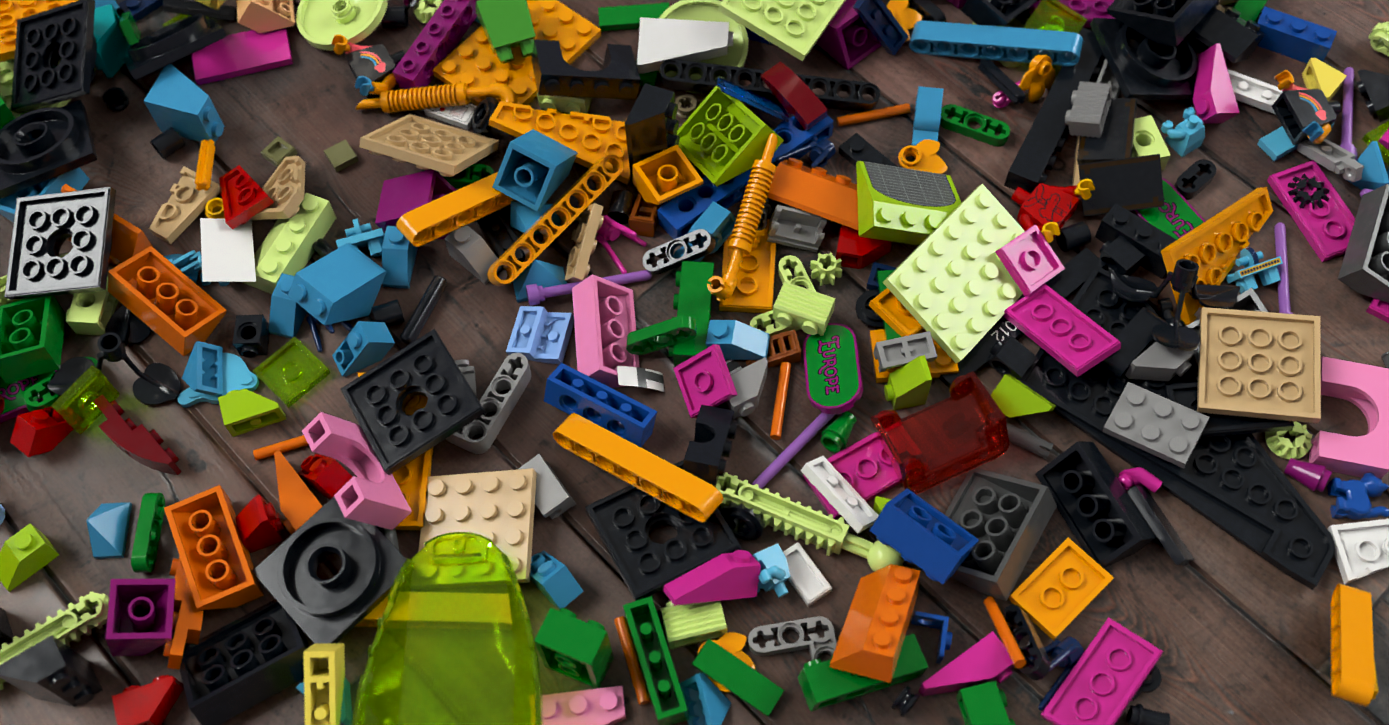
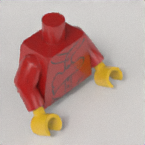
(1050, 206)

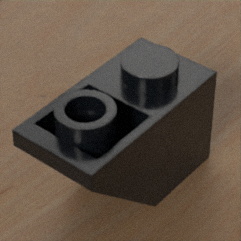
(1377, 89)

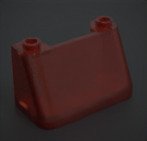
(945, 436)

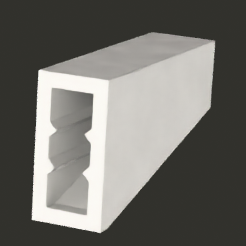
(680, 41)

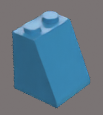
(183, 106)
(533, 169)
(338, 285)

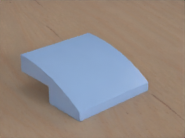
(541, 334)

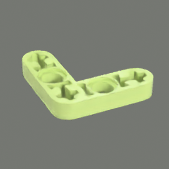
(801, 278)

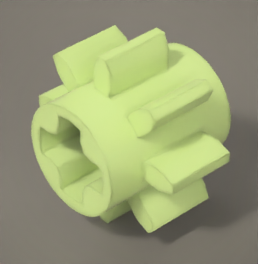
(826, 269)

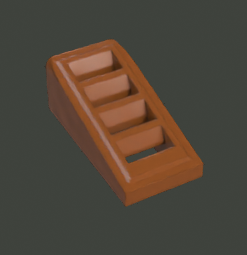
(646, 223)
(780, 340)

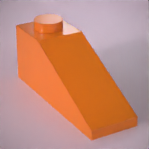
(295, 497)

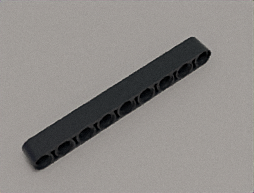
(734, 74)

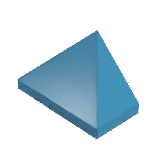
(1374, 170)
(524, 217)
(540, 274)
(205, 369)
(109, 529)
(704, 701)

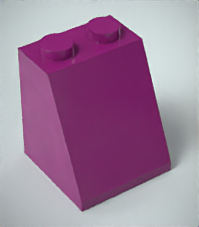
(848, 37)
(408, 193)
(139, 615)

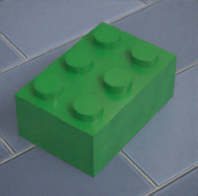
(30, 337)
(574, 647)

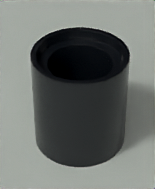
(395, 17)
(167, 143)
(621, 206)
(1074, 236)
(388, 313)

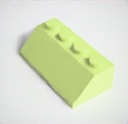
(291, 242)

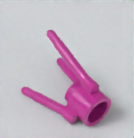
(611, 231)

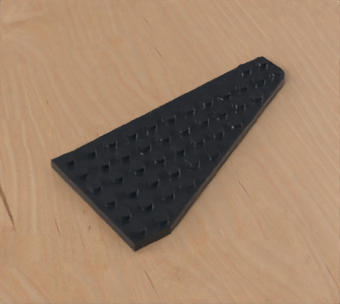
(1225, 477)

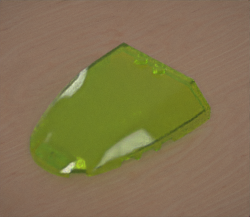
(453, 642)

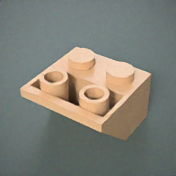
(265, 14)

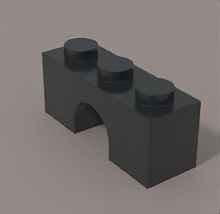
(1139, 233)
(710, 444)

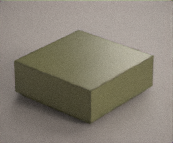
(277, 151)
(341, 155)

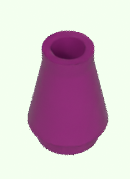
(1309, 474)

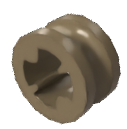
(682, 100)

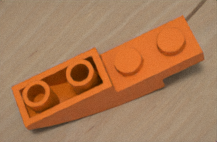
(186, 617)

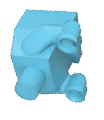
(1187, 134)
(773, 570)

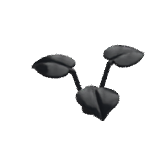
(1183, 281)
(155, 385)

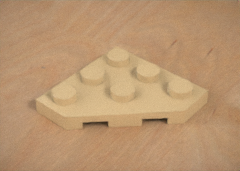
(286, 189)

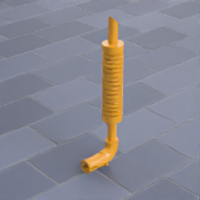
(436, 97)
(747, 219)

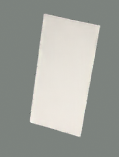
(227, 251)

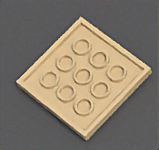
(429, 144)
(1259, 365)
(489, 505)

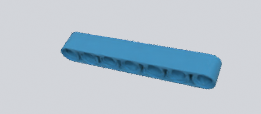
(995, 42)

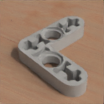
(814, 644)

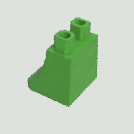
(507, 26)

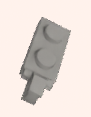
(1333, 158)

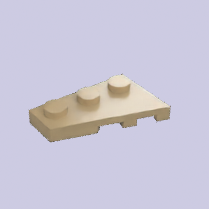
(182, 207)
(589, 222)

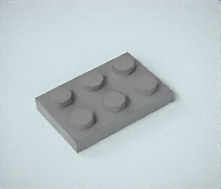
(1156, 424)

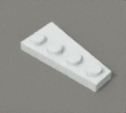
(1361, 548)

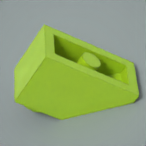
(909, 384)
(1018, 399)
(248, 411)
(24, 556)

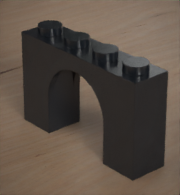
(558, 78)

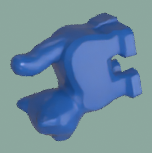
(1354, 497)

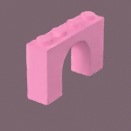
(1369, 390)
(373, 494)

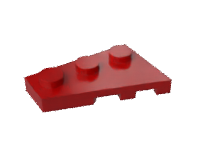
(241, 197)

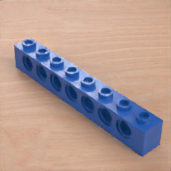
(678, 223)

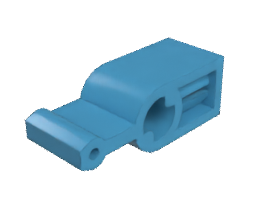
(927, 114)
(716, 221)

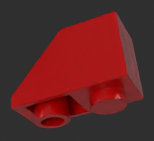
(859, 251)
(39, 431)
(324, 474)
(259, 524)
(147, 703)

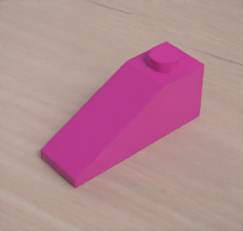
(1213, 89)
(720, 579)
(978, 665)

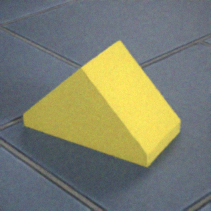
(1323, 77)

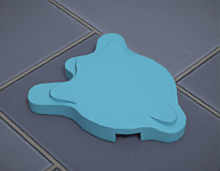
(235, 377)

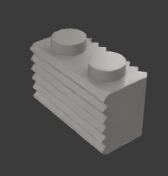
(1089, 109)

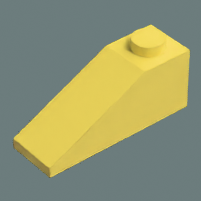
(323, 683)

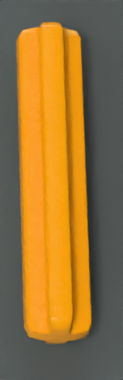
(205, 165)

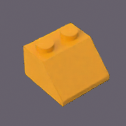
(665, 176)

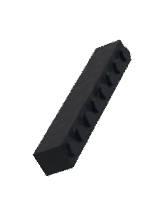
(1049, 126)

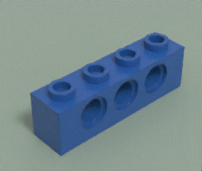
(600, 404)

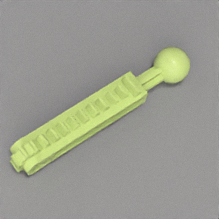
(804, 523)
(66, 626)

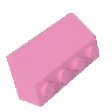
(602, 321)

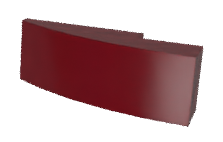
(795, 95)

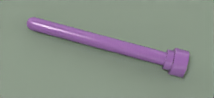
(1347, 112)
(1283, 284)
(537, 293)
(792, 449)

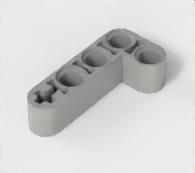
(511, 376)

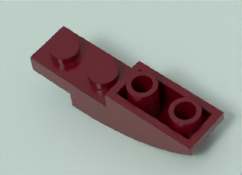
(134, 440)

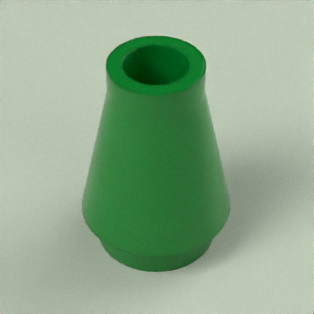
(837, 433)

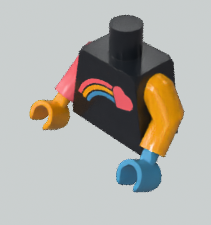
(369, 65)
(1304, 111)

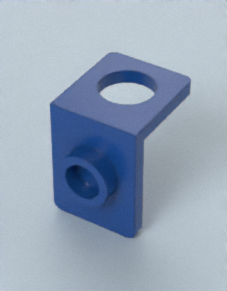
(938, 622)

